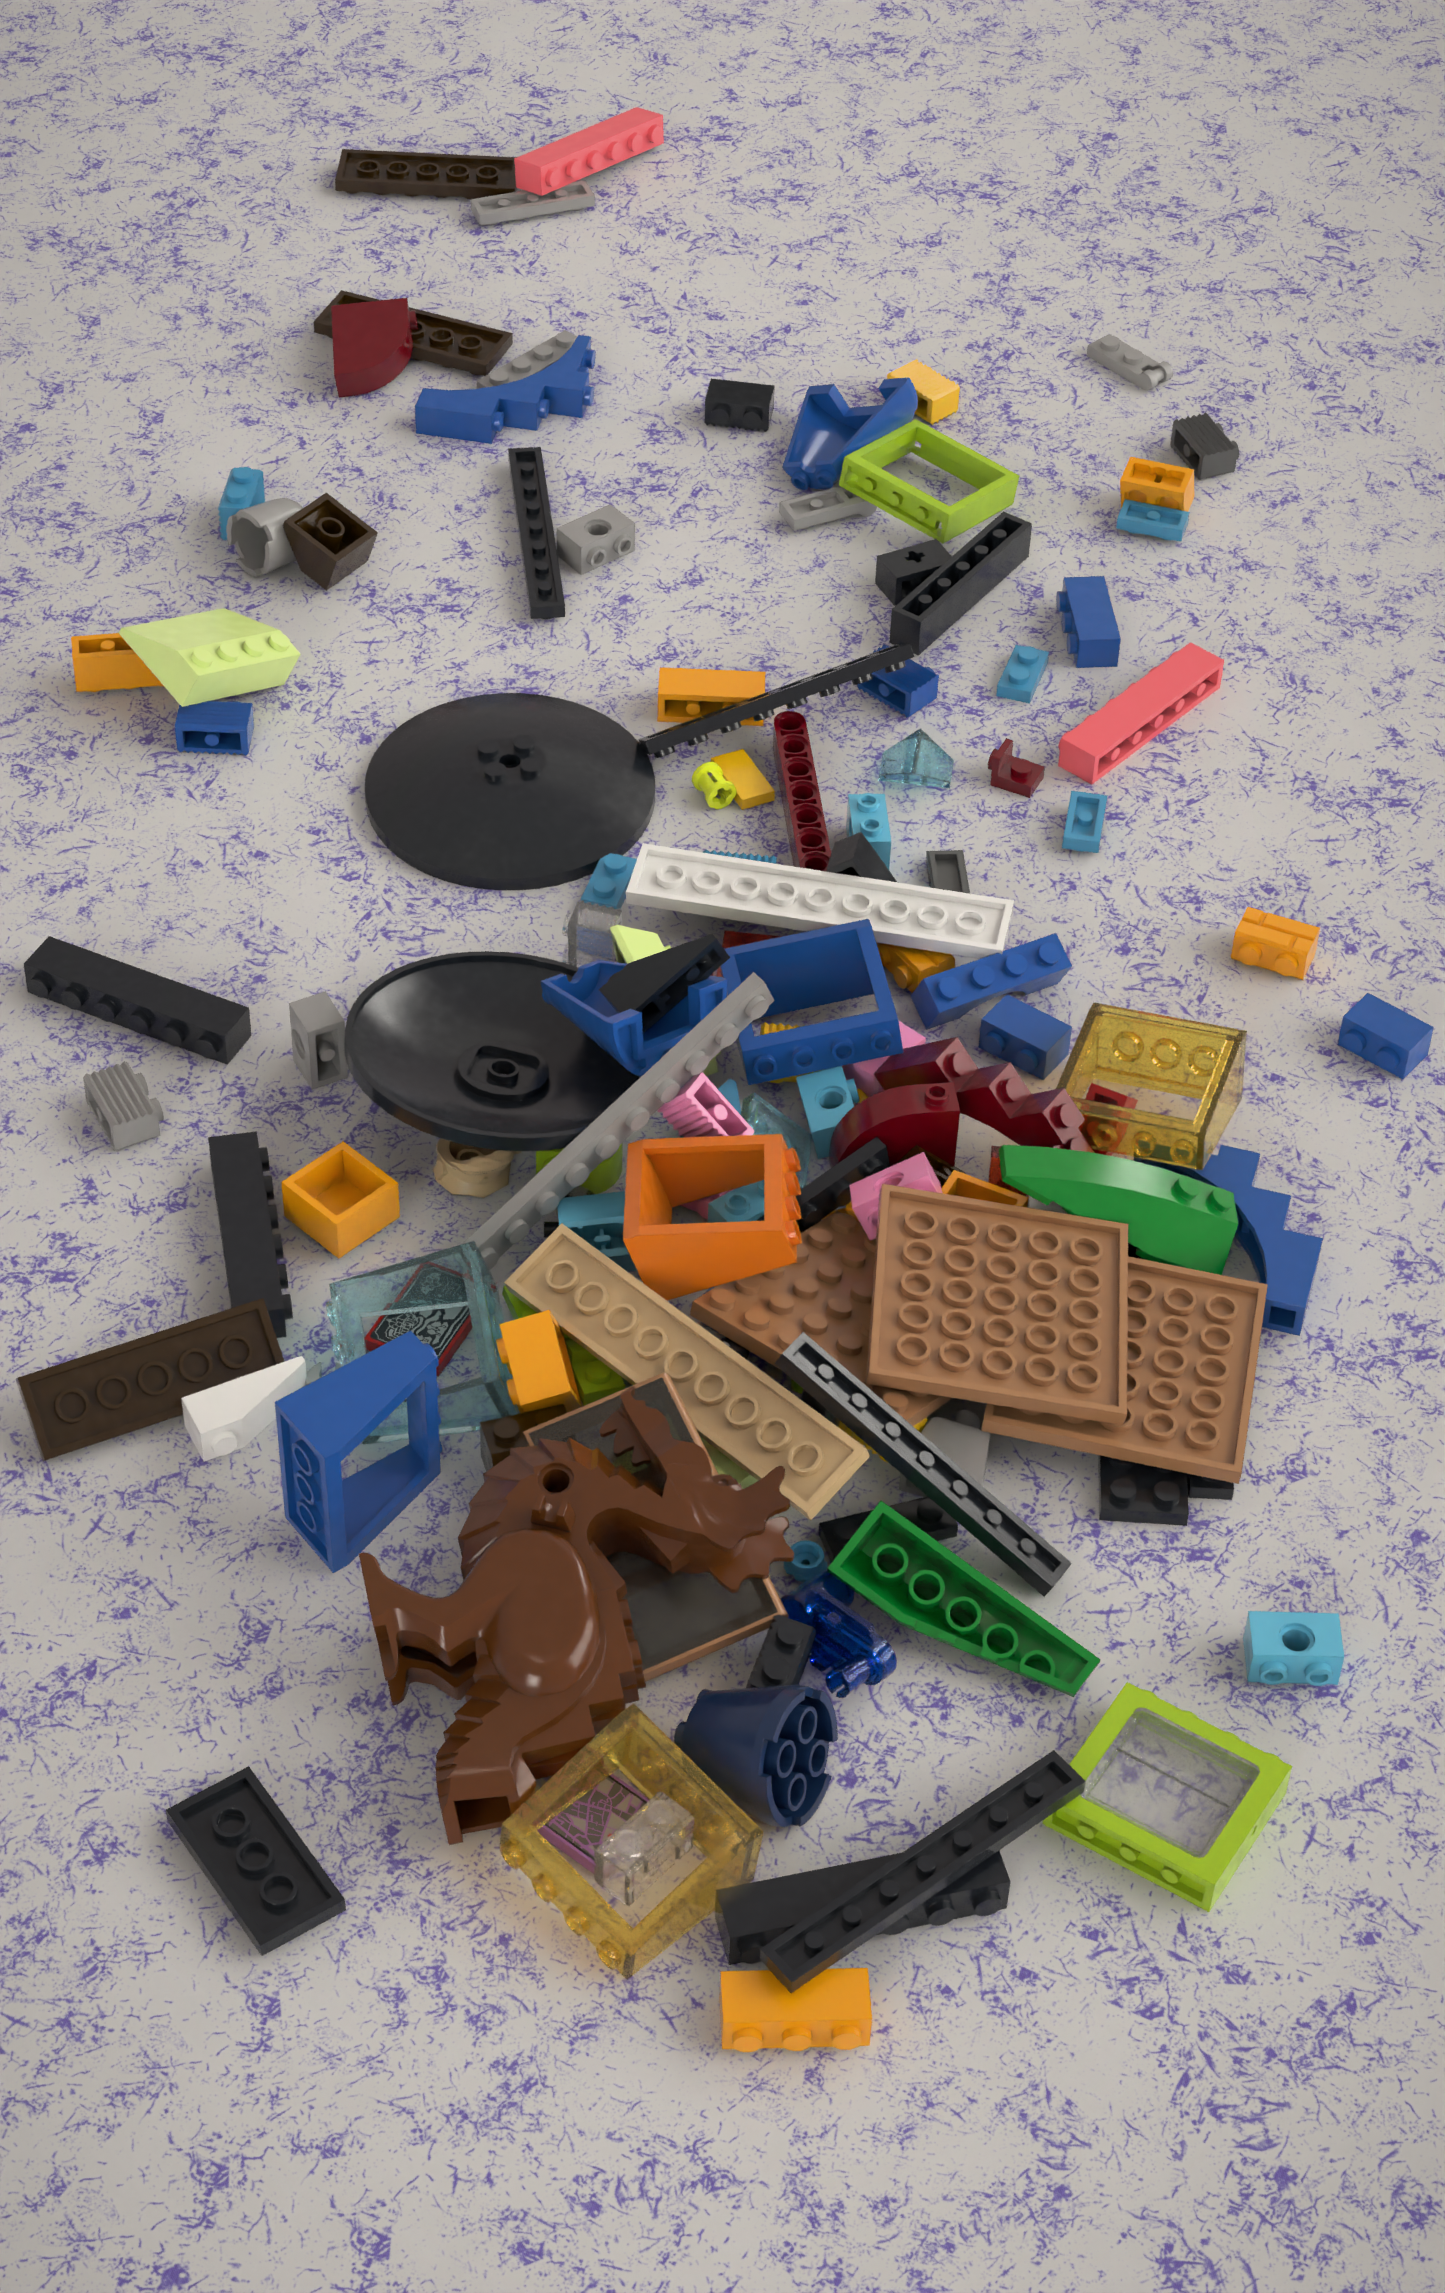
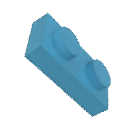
(1152, 520)
(1022, 673)
(1084, 821)
(609, 881)

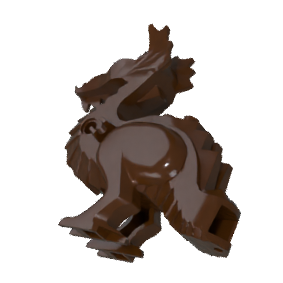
(541, 1611)

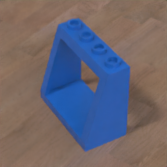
(812, 972)
(330, 1420)

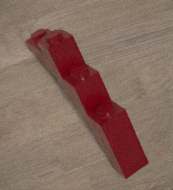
(990, 1094)

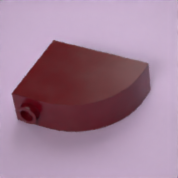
(371, 344)
(901, 1119)

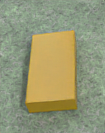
(750, 784)

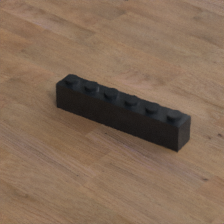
(960, 582)
(138, 1000)
(247, 1225)
(765, 1909)

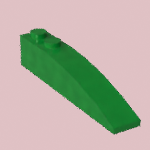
(1166, 1213)
(952, 1602)

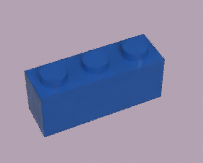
(1089, 622)

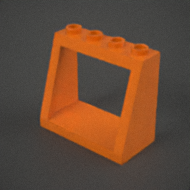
(704, 1255)

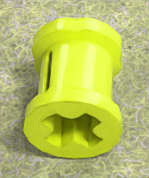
(713, 785)

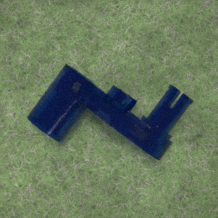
(842, 1635)

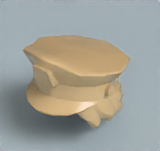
(471, 1169)

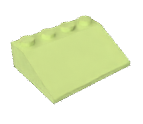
(212, 654)

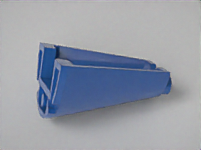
(832, 430)
(622, 1032)

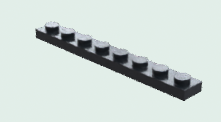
(536, 533)
(791, 695)
(923, 1464)
(921, 1871)

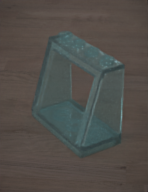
(421, 1284)

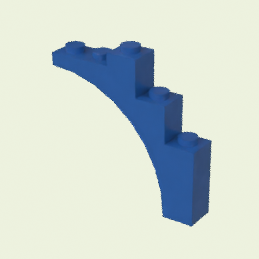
(519, 404)
(1278, 1256)

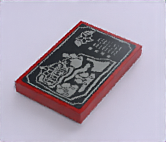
(439, 1328)

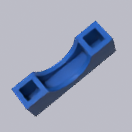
(962, 988)

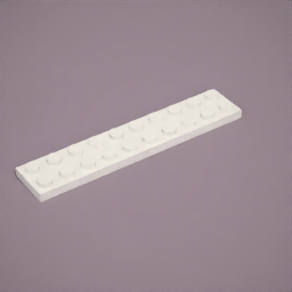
(819, 899)

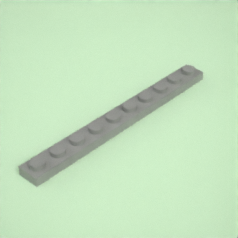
(621, 1119)

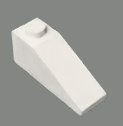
(240, 1409)

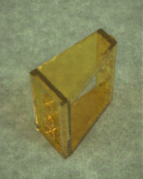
(1163, 1057)
(654, 1766)

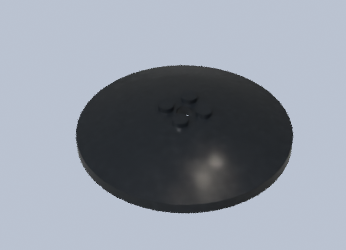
(463, 817)
(446, 1029)

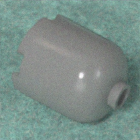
(261, 536)

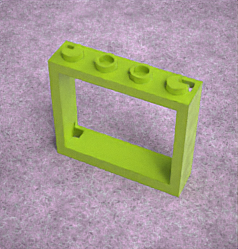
(995, 483)

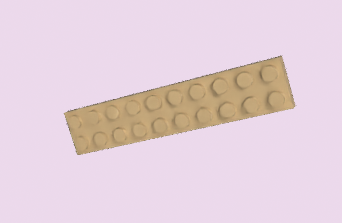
(724, 1394)

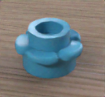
(806, 1553)

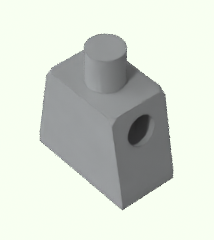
(960, 1442)

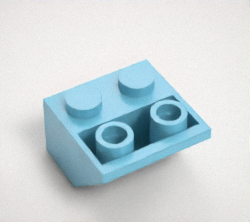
(599, 1222)

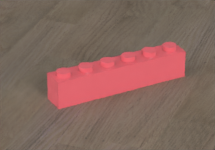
(588, 151)
(1140, 713)

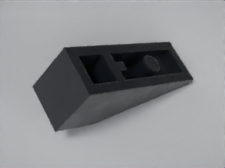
(662, 979)

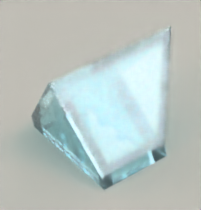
(917, 762)

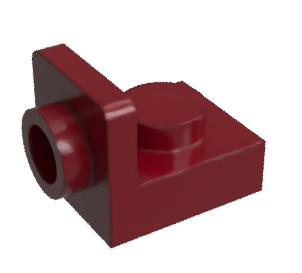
(1012, 772)

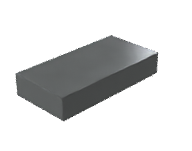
(947, 870)

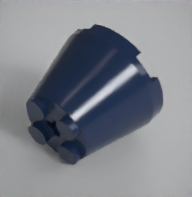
(764, 1748)

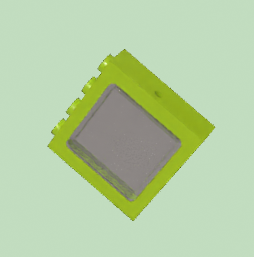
(1171, 1796)

